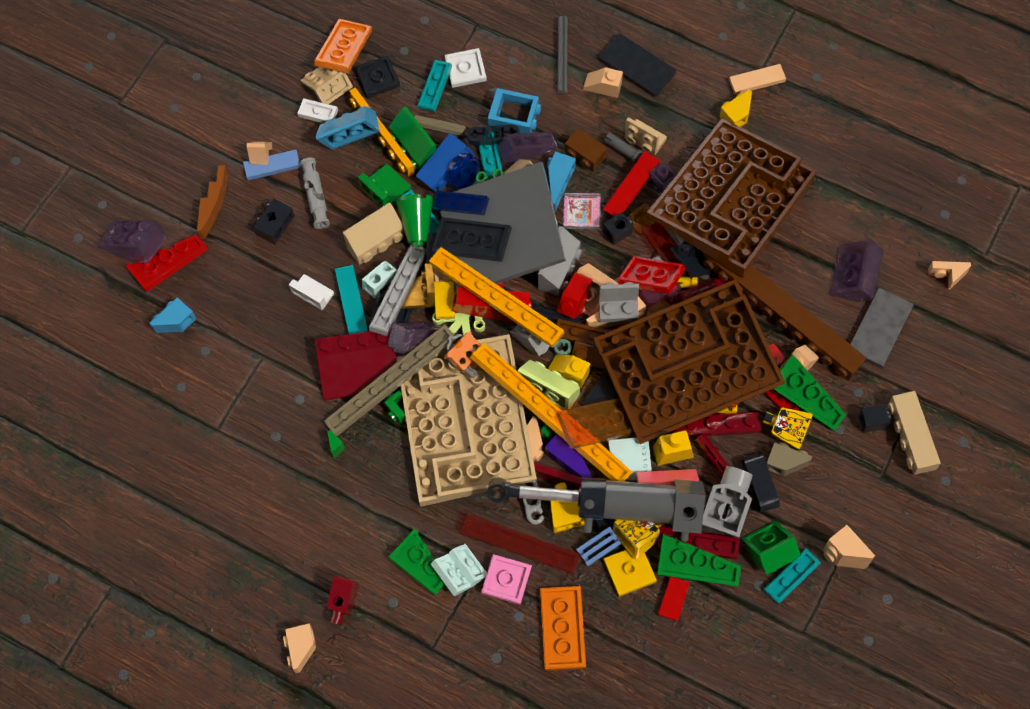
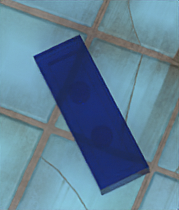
(460, 202)

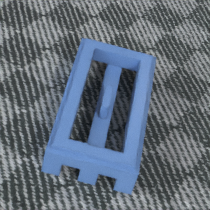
(595, 539)

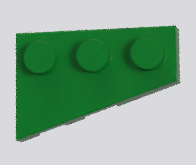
(415, 560)

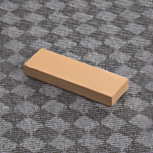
(757, 79)

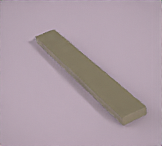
(389, 380)

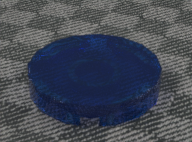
(463, 170)

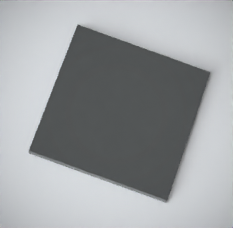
(526, 205)

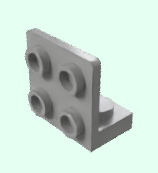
(619, 302)

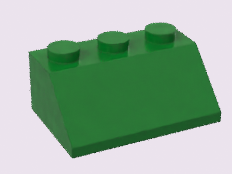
(412, 138)

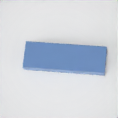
(277, 163)

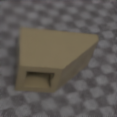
(786, 460)

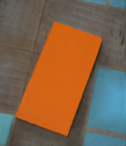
(343, 46)
(562, 628)

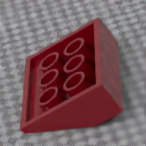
(352, 362)

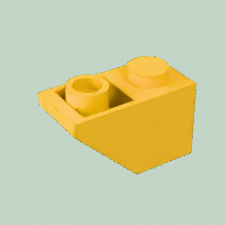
(737, 109)

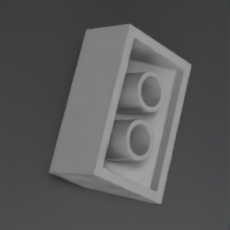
(554, 278)

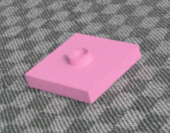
(506, 579)

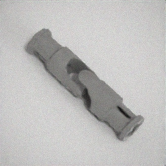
(314, 193)

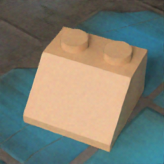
(599, 278)
(847, 550)

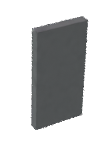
(881, 327)

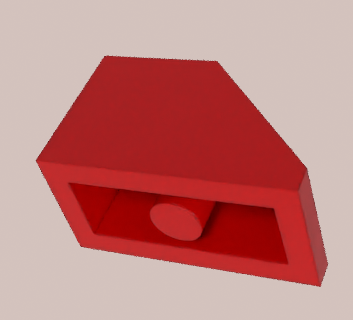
(575, 295)

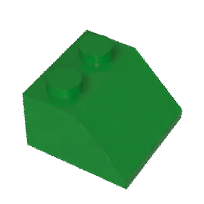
(771, 547)

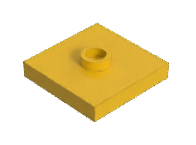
(629, 573)

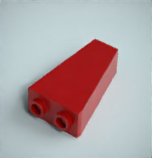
(470, 304)

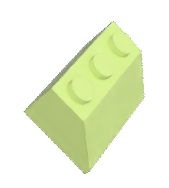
(551, 384)

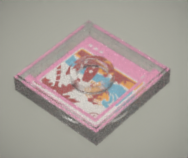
(581, 211)

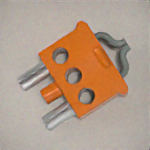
(459, 351)

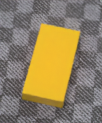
(444, 300)

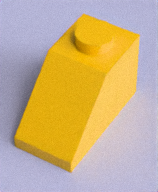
(571, 368)

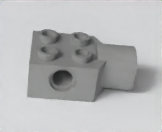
(728, 503)

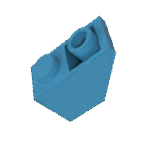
(173, 318)

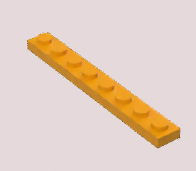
(496, 297)

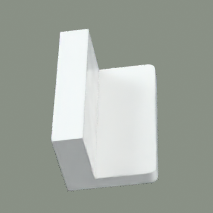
(311, 291)

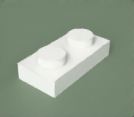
(317, 111)

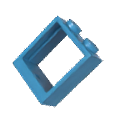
(517, 98)

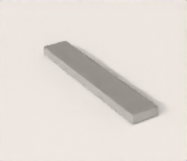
(398, 290)

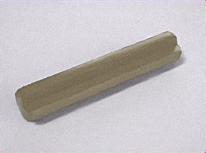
(440, 125)

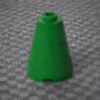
(415, 217)

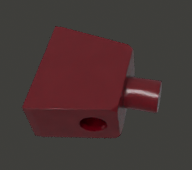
(341, 589)

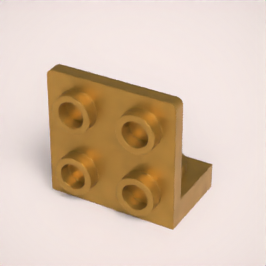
(422, 291)

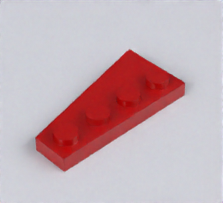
(167, 262)

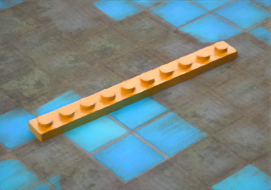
(545, 410)

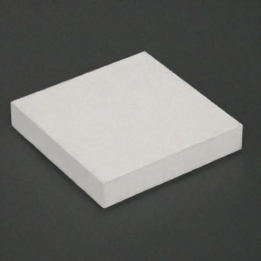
(466, 68)

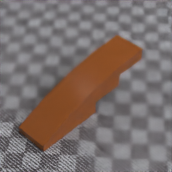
(211, 206)

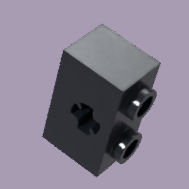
(273, 221)

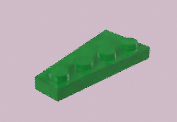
(809, 394)
(693, 563)

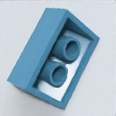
(348, 128)

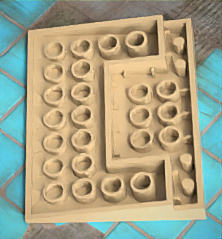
(465, 429)

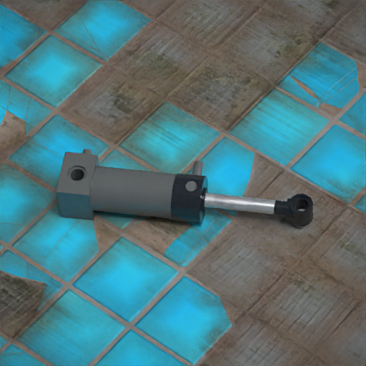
(621, 500)

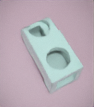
(378, 278)

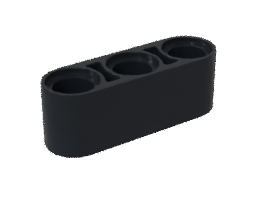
(761, 483)

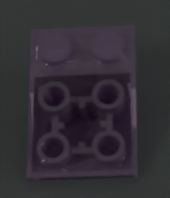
(133, 239)

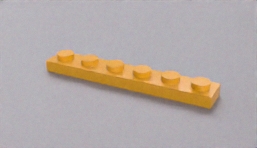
(385, 137)

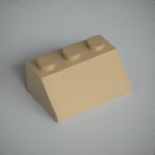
(374, 234)

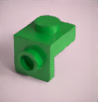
(394, 411)

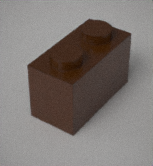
(585, 150)

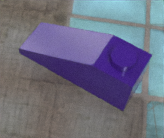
(567, 458)

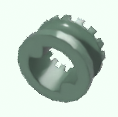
(563, 342)

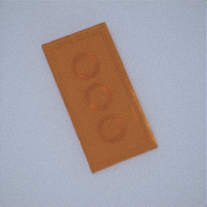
(595, 423)

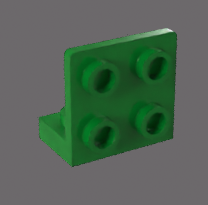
(384, 185)

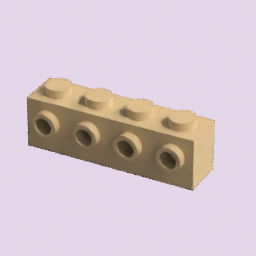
(914, 433)

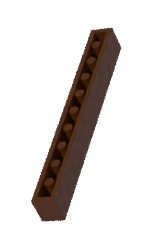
(793, 318)

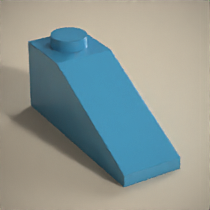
(559, 172)

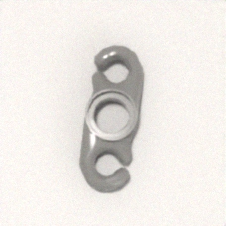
(531, 509)

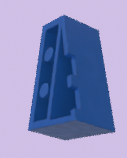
(435, 170)

